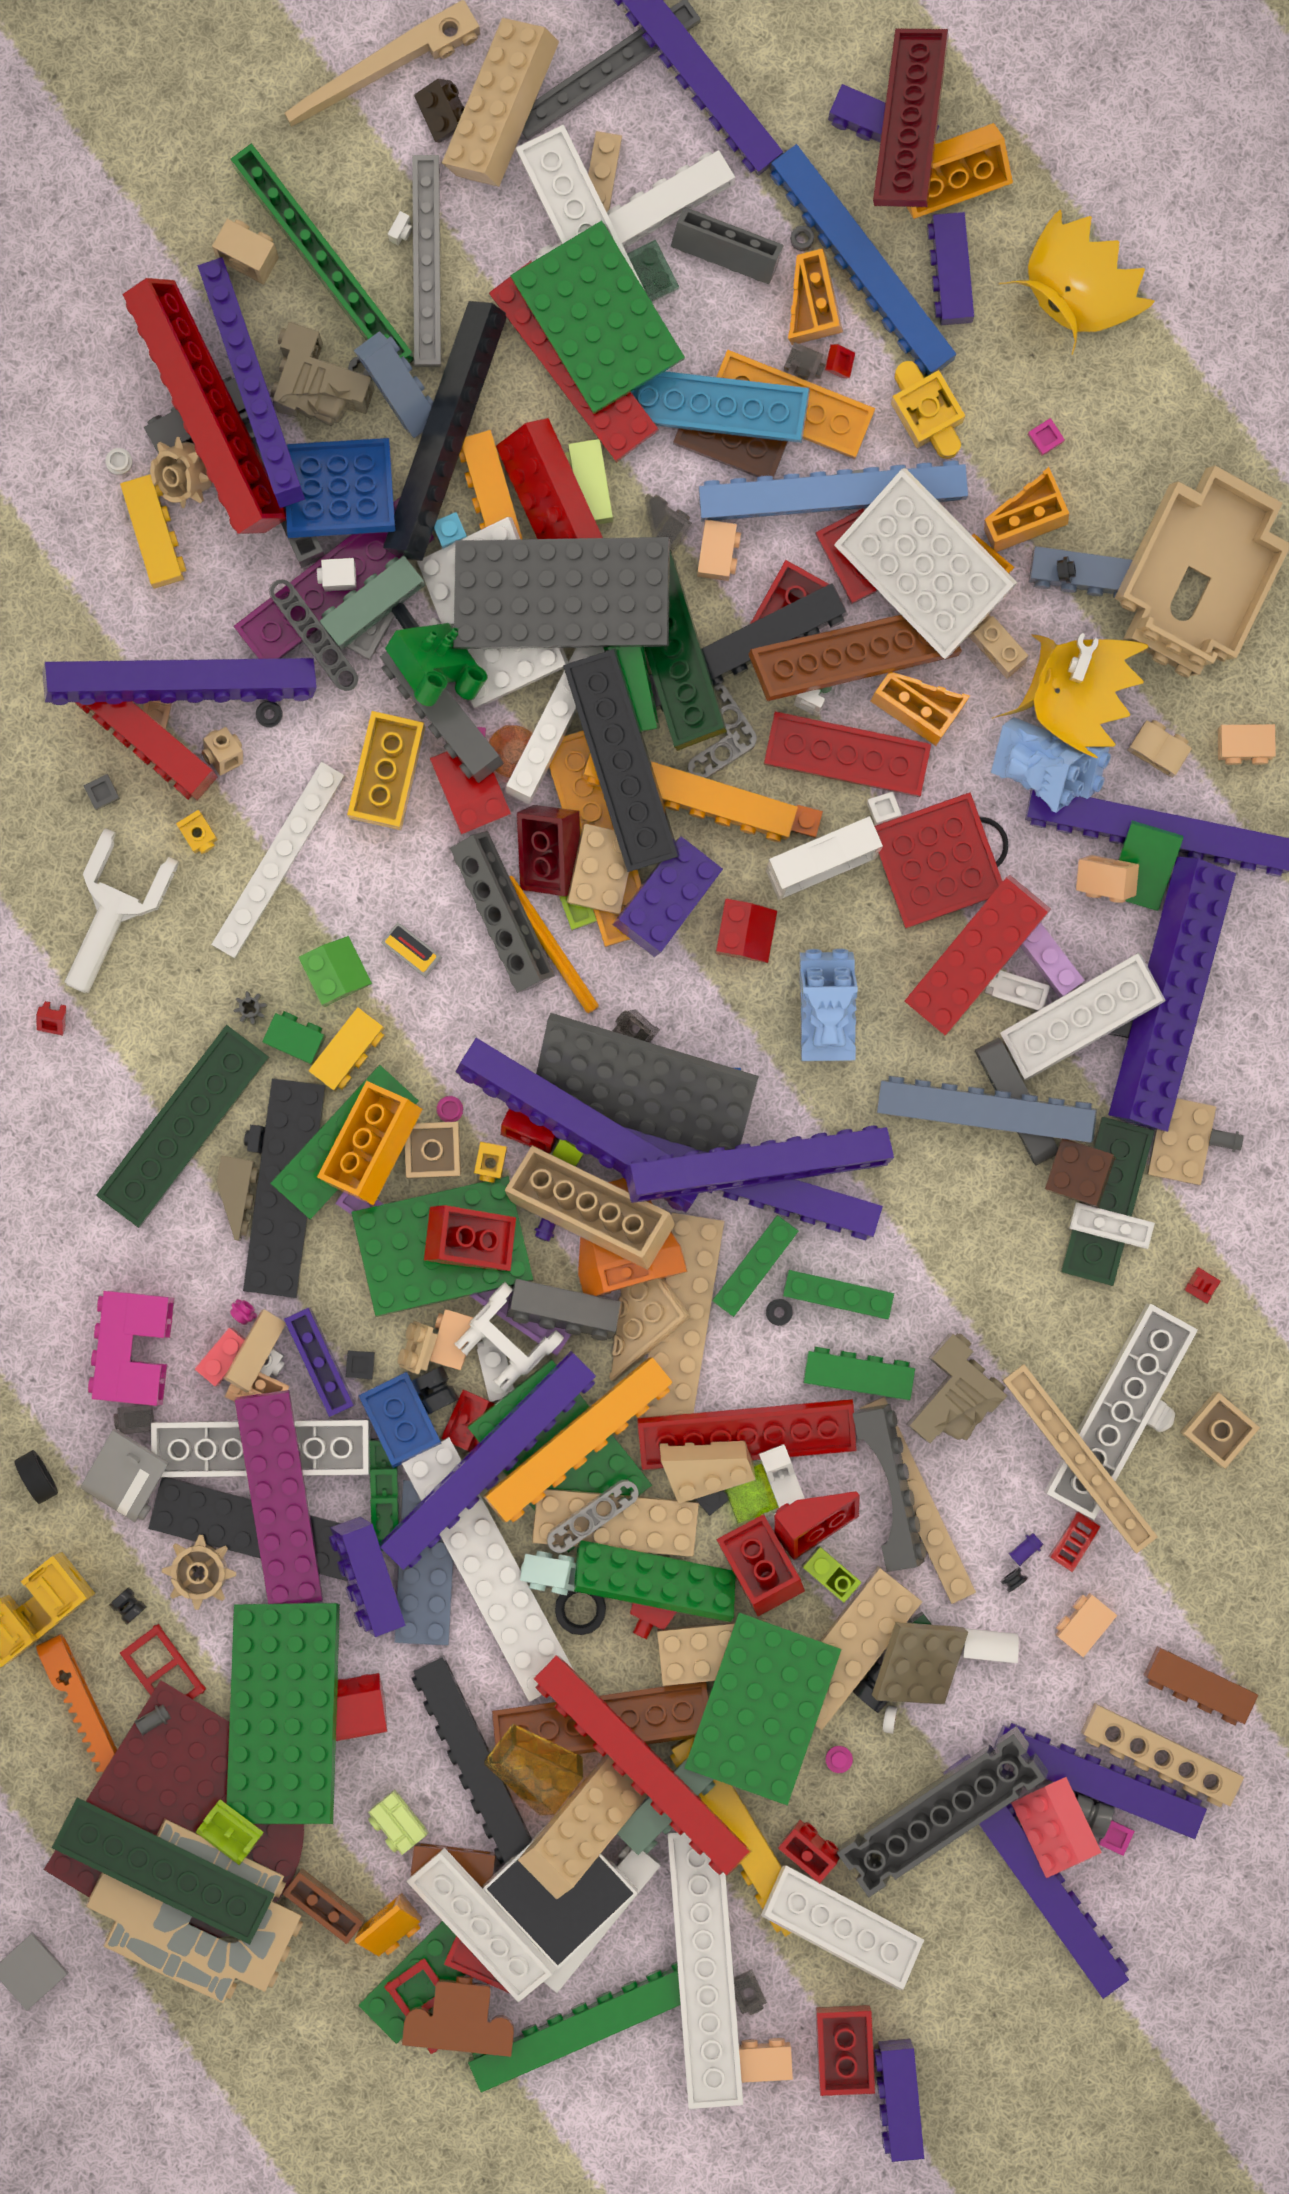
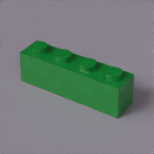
(639, 685)
(755, 1265)
(838, 1294)
(859, 1375)

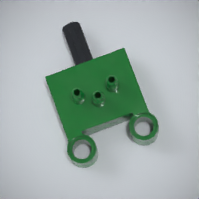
(430, 660)

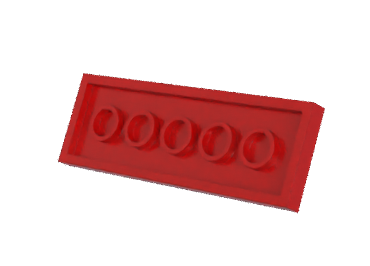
(847, 754)

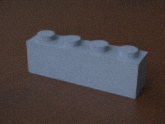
(395, 382)
(1093, 572)

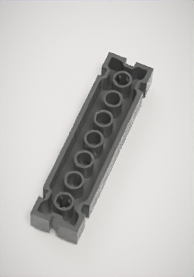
(942, 1811)

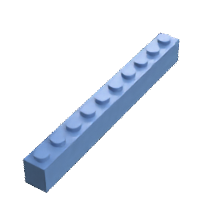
(822, 492)

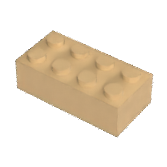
(692, 1652)

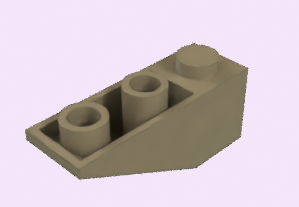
(234, 1185)

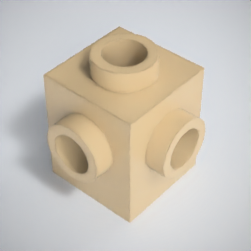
(222, 750)

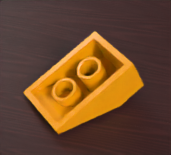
(389, 1926)

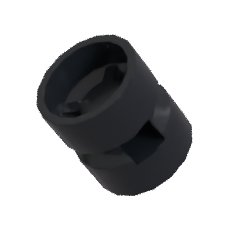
(435, 1390)
(866, 1686)

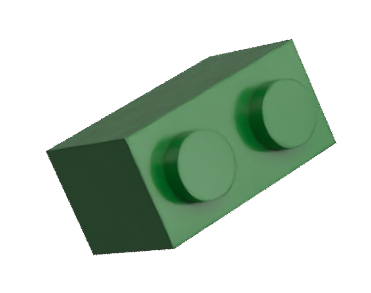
(294, 1038)

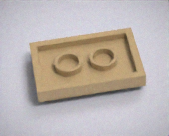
(598, 871)
(1184, 1148)

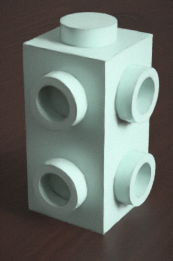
(544, 1572)

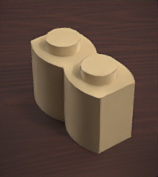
(1160, 748)

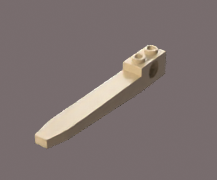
(409, 46)
(999, 646)

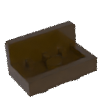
(440, 108)

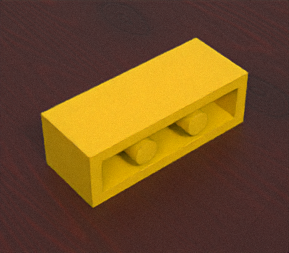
(347, 1050)

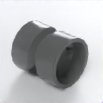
(1097, 1815)

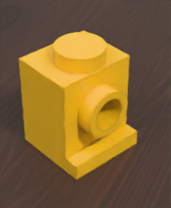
(189, 824)
(488, 1151)

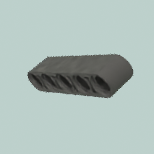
(325, 641)
(1005, 1077)

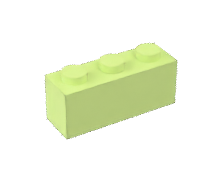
(589, 470)

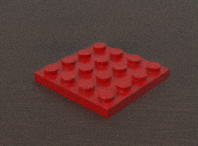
(938, 860)

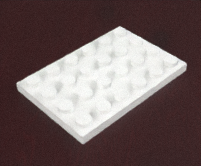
(925, 563)
(508, 667)

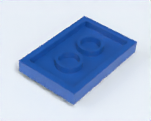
(399, 1419)

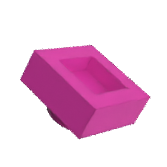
(1046, 437)
(1117, 1838)

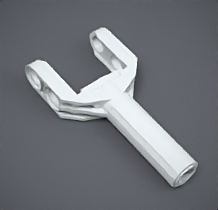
(112, 909)

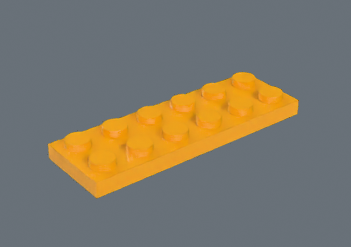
(830, 417)

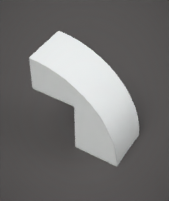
(781, 1475)

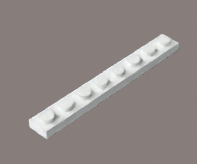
(278, 860)

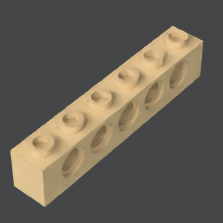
(1227, 1780)

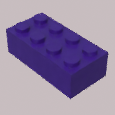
(667, 898)
(367, 1576)
(901, 2100)

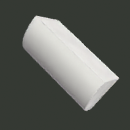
(991, 1646)

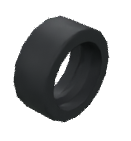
(36, 1477)
(575, 1628)

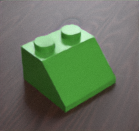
(335, 970)

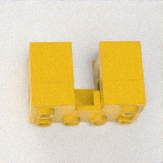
(56, 1594)

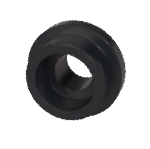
(1066, 569)
(268, 705)
(788, 1312)

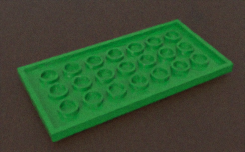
(283, 1712)

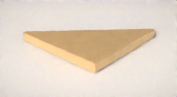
(645, 1319)

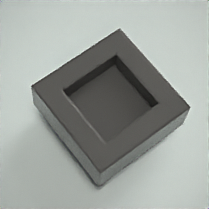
(101, 792)

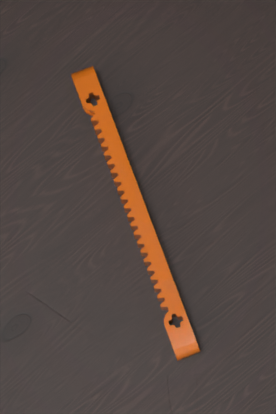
(57, 1656)

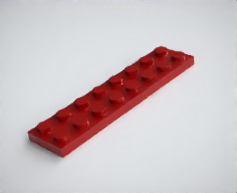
(619, 425)
(800, 1427)

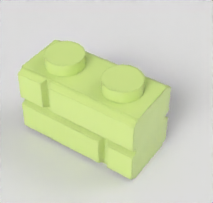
(397, 1823)

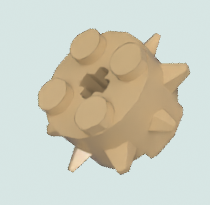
(179, 472)
(183, 1572)

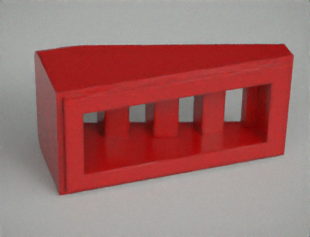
(1077, 1556)

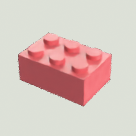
(1056, 1827)

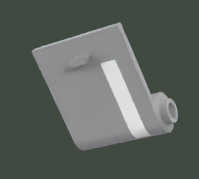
(124, 1476)

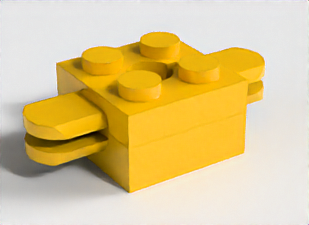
(927, 409)

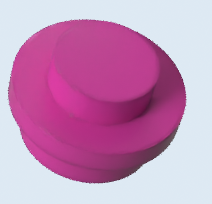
(450, 1109)
(839, 1759)

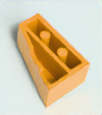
(814, 301)

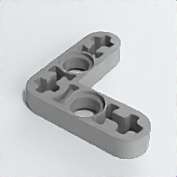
(730, 741)

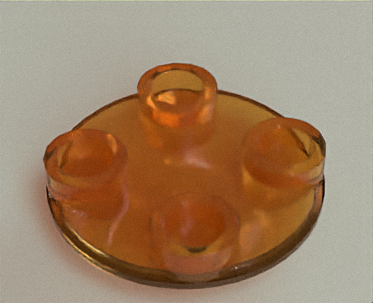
(510, 744)

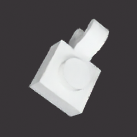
(1079, 665)

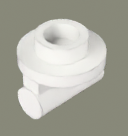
(1162, 1417)

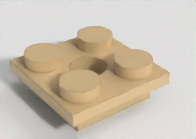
(418, 1347)

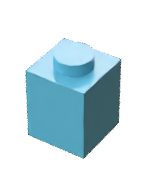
(449, 530)

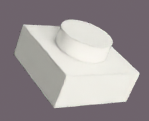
(400, 229)
(883, 808)

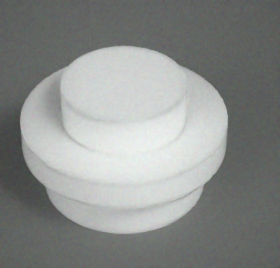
(118, 461)

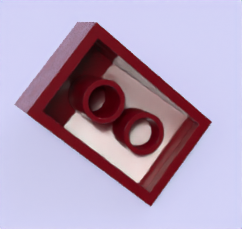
(547, 848)

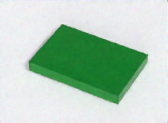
(1156, 854)

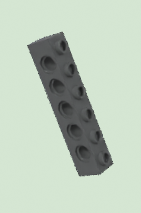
(502, 898)

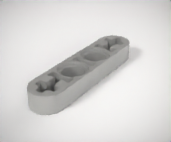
(595, 1520)

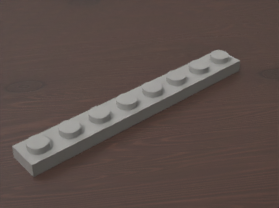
(426, 261)

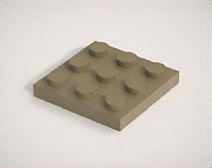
(919, 1663)

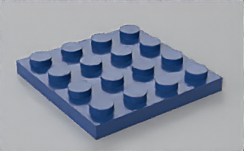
(343, 488)

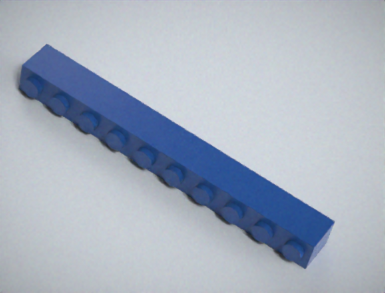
(862, 261)

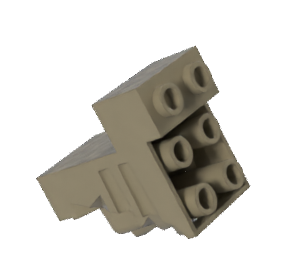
(314, 385)
(961, 1398)

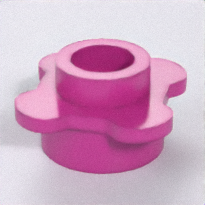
(242, 1311)

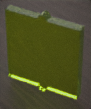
(752, 1498)

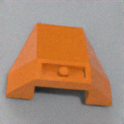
(605, 1271)

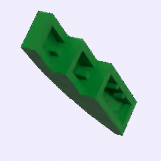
(384, 1491)

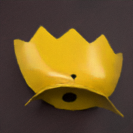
(1098, 292)
(1081, 707)

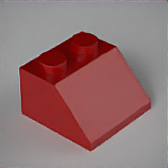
(746, 931)
(360, 1707)

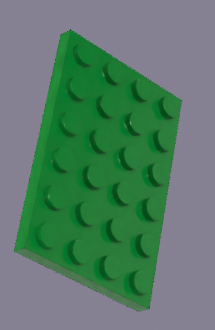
(597, 317)
(394, 1249)
(596, 1474)
(762, 1709)

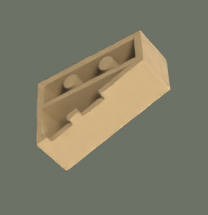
(706, 1468)

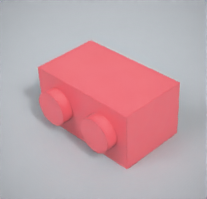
(220, 1357)

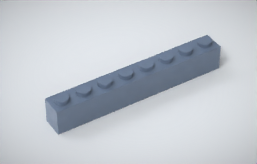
(987, 1110)

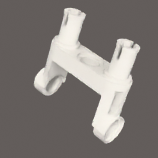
(483, 1328)

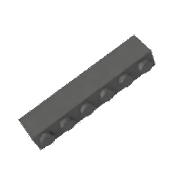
(451, 724)

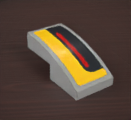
(411, 950)

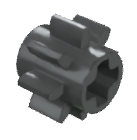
(243, 1010)

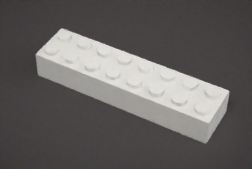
(1125, 1401)
(217, 1449)

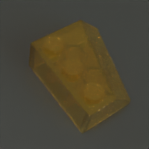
(536, 1769)

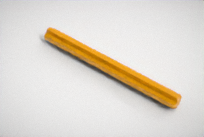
(556, 953)

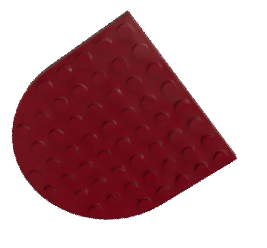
(178, 1777)

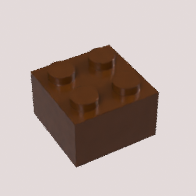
(1080, 1172)

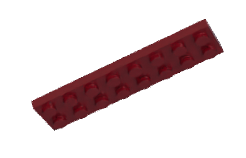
(911, 118)

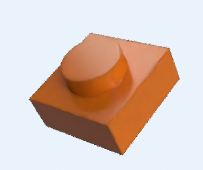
(806, 821)

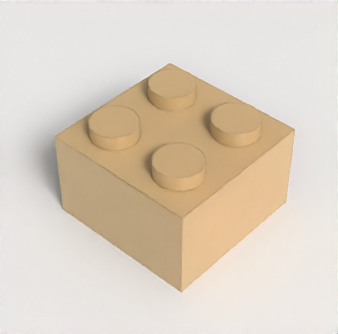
(245, 250)
(433, 1151)
(1219, 1430)

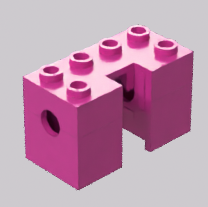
(115, 1374)

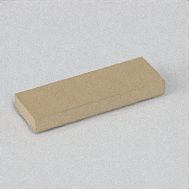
(255, 1350)

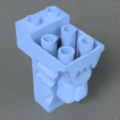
(1048, 764)
(828, 1005)

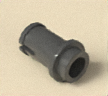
(1226, 1140)
(152, 1719)

